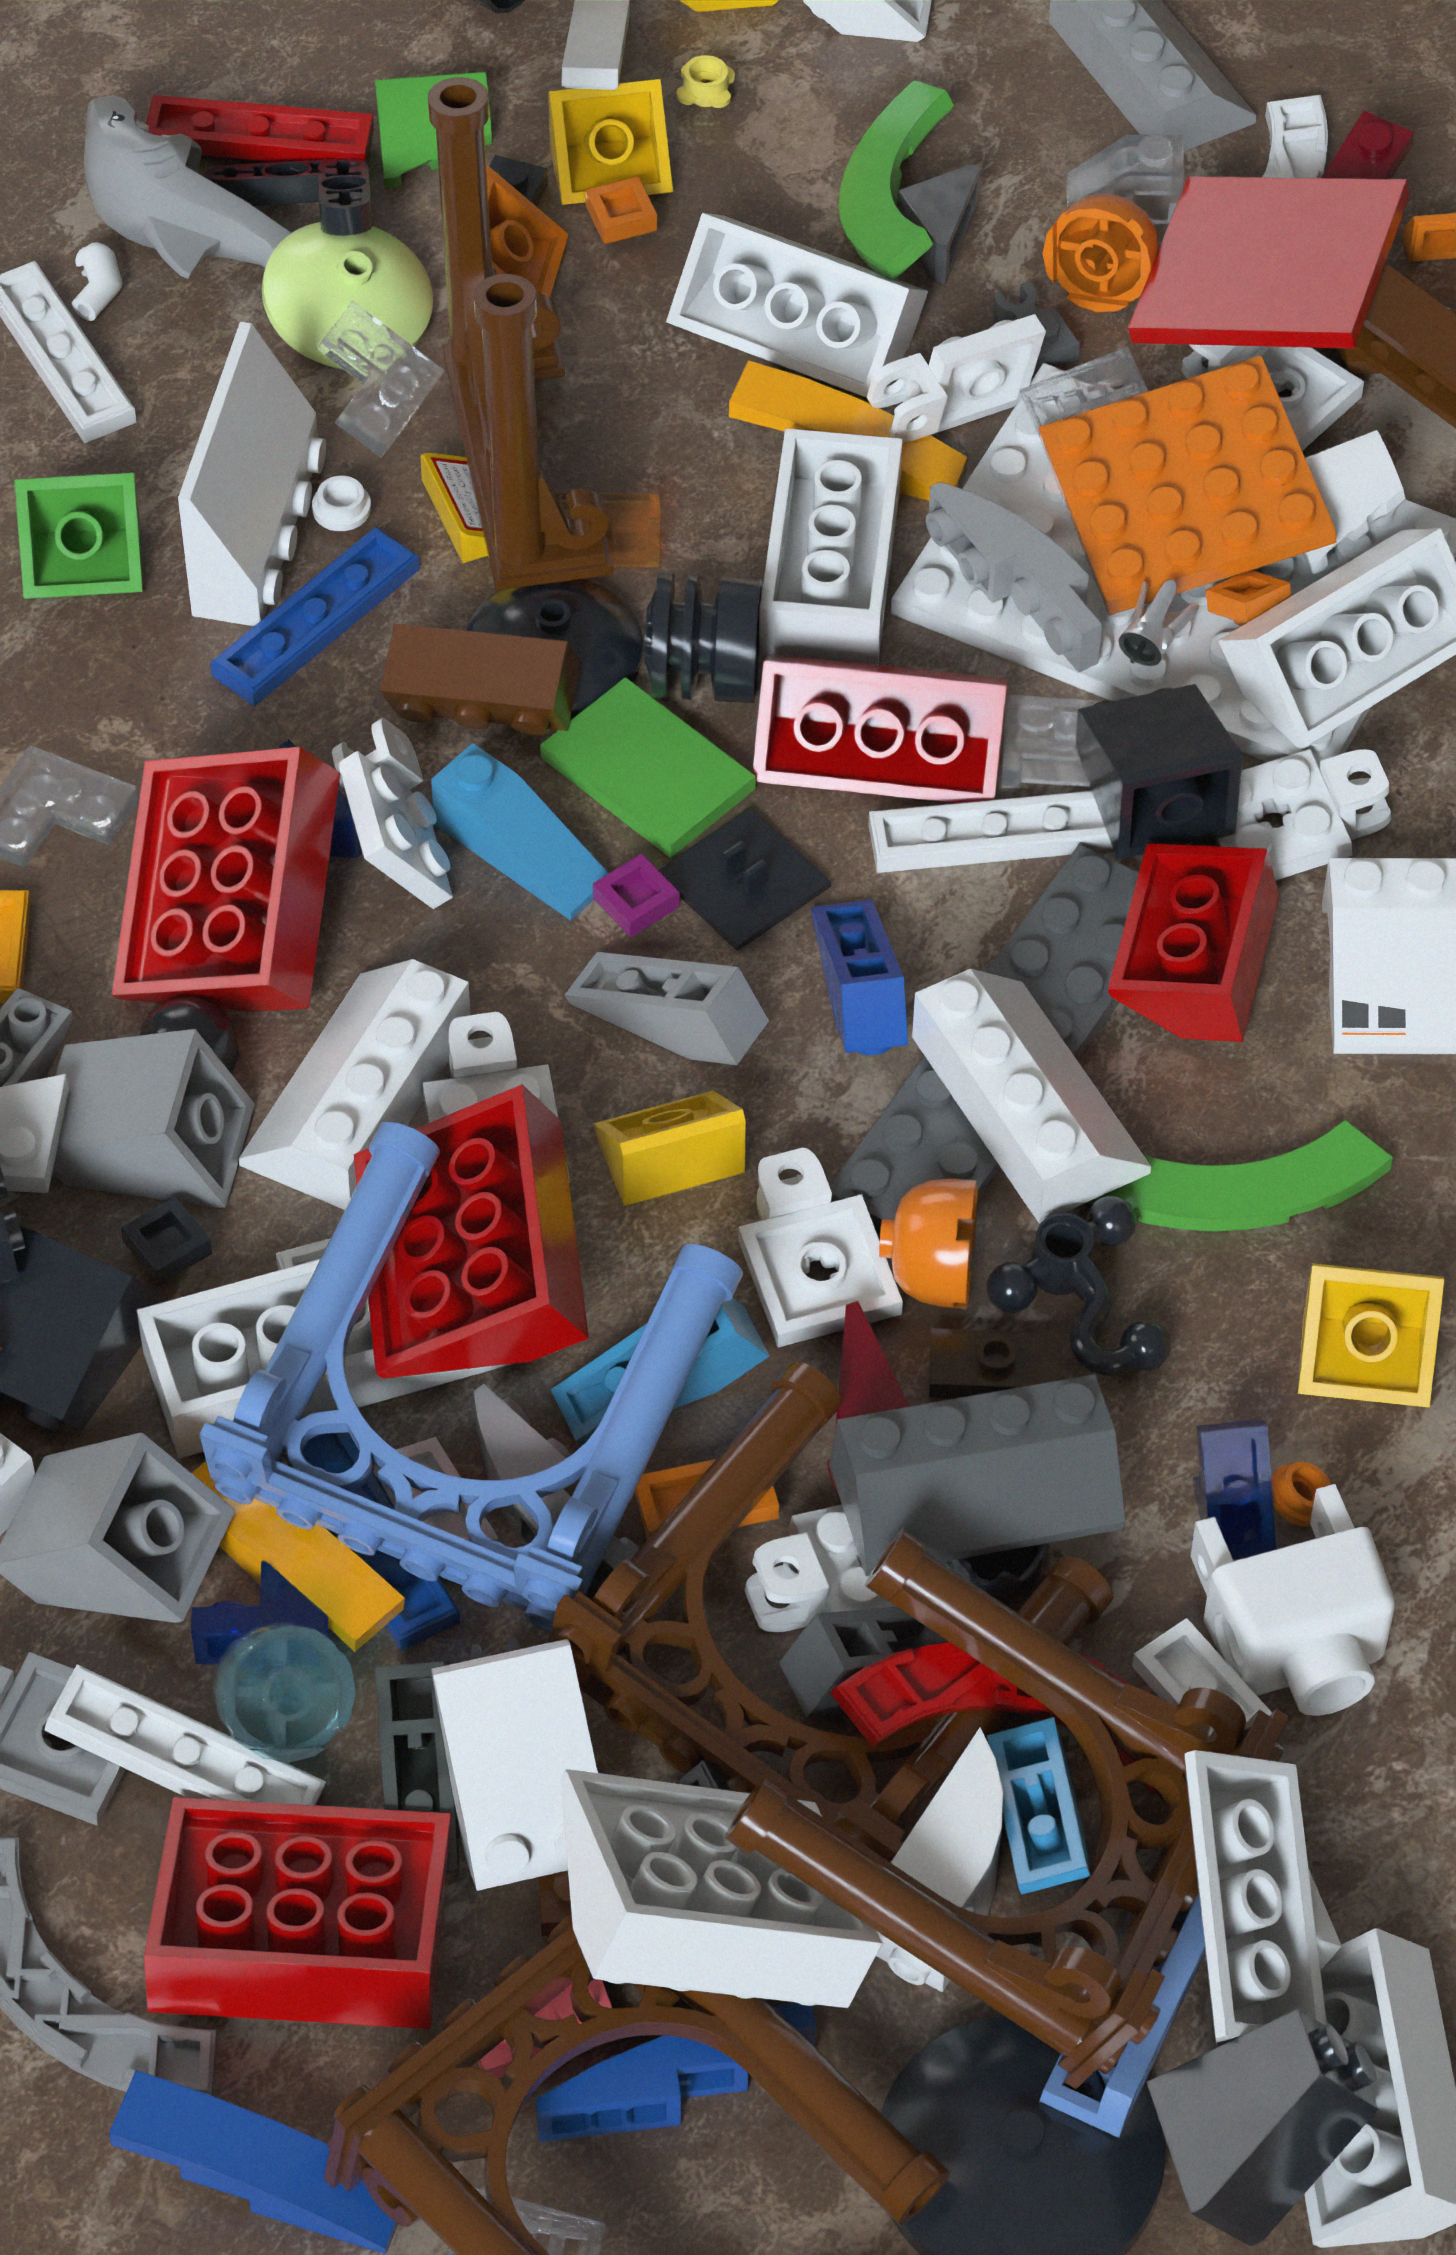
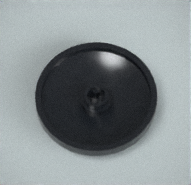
(1019, 2168)

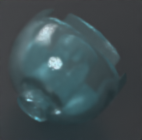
(283, 1691)

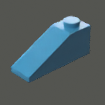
(513, 830)
(726, 1355)
(1040, 1806)

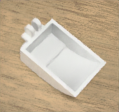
(954, 1849)

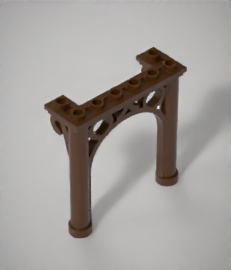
(495, 353)
(680, 1554)
(1070, 1997)
(410, 2165)

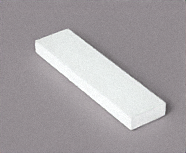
(595, 44)
(62, 354)
(986, 831)
(171, 1746)

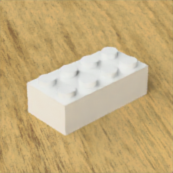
(830, 546)

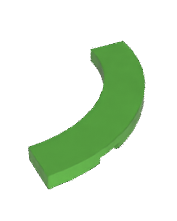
(873, 178)
(1257, 1191)

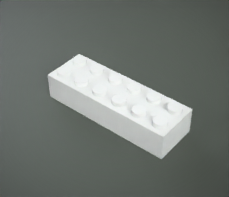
(216, 1339)

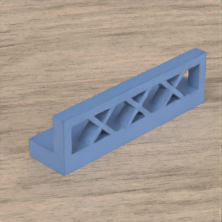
(1135, 2063)

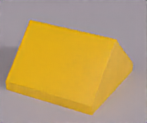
(609, 138)
(673, 1146)
(1370, 1335)

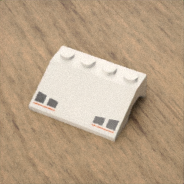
(1392, 955)

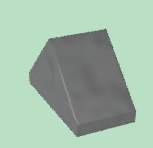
(946, 211)

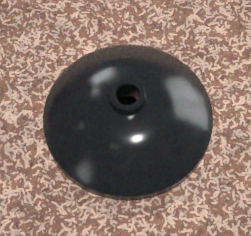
(577, 611)

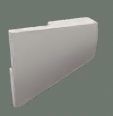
(1357, 488)

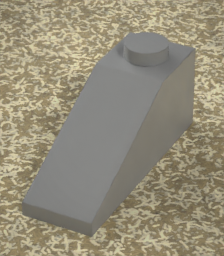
(677, 1004)

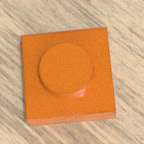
(621, 210)
(1246, 596)

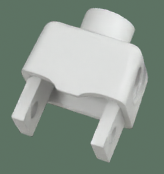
(1300, 1612)

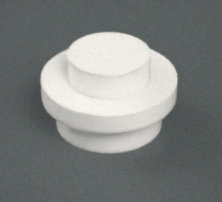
(341, 504)

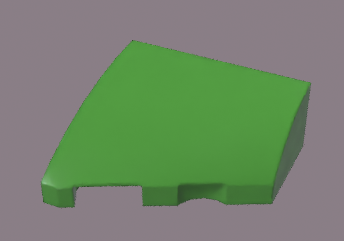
(405, 125)

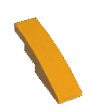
(795, 402)
(313, 1562)

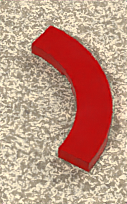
(931, 1684)

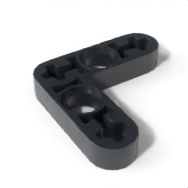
(336, 184)

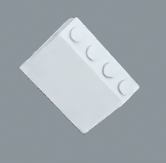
(247, 485)
(687, 1910)

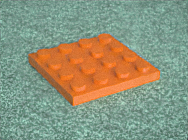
(1186, 484)

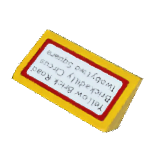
(453, 496)

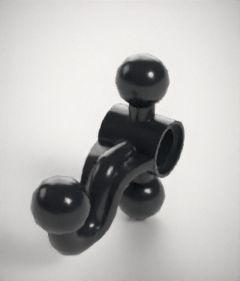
(1014, 1286)

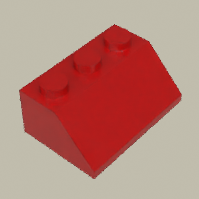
(1196, 939)

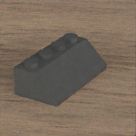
(981, 1471)

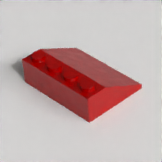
(228, 880)
(487, 1249)
(298, 1913)

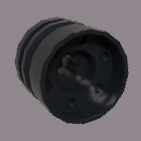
(704, 637)

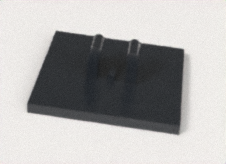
(744, 879)

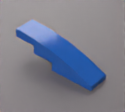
(647, 2084)
(247, 2158)

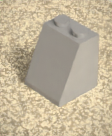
(152, 1119)
(115, 1531)

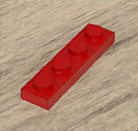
(262, 130)

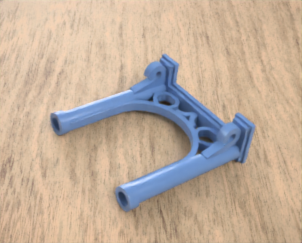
(561, 1558)

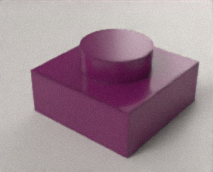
(636, 895)

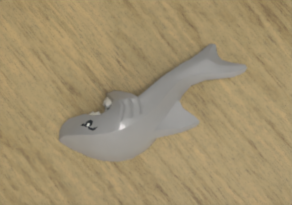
(154, 197)

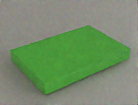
(648, 767)

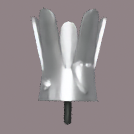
(1145, 637)

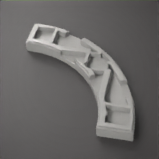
(74, 2024)

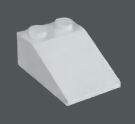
(507, 1740)

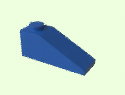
(861, 977)

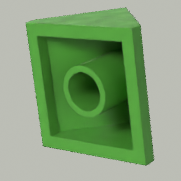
(79, 535)

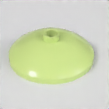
(310, 286)

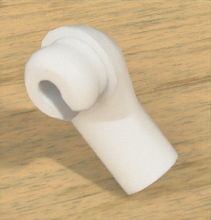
(103, 279)

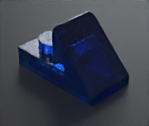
(1237, 1484)
(224, 1622)

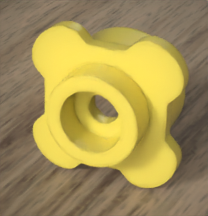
(705, 82)

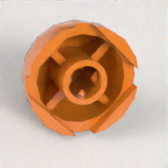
(1101, 252)
(934, 1241)

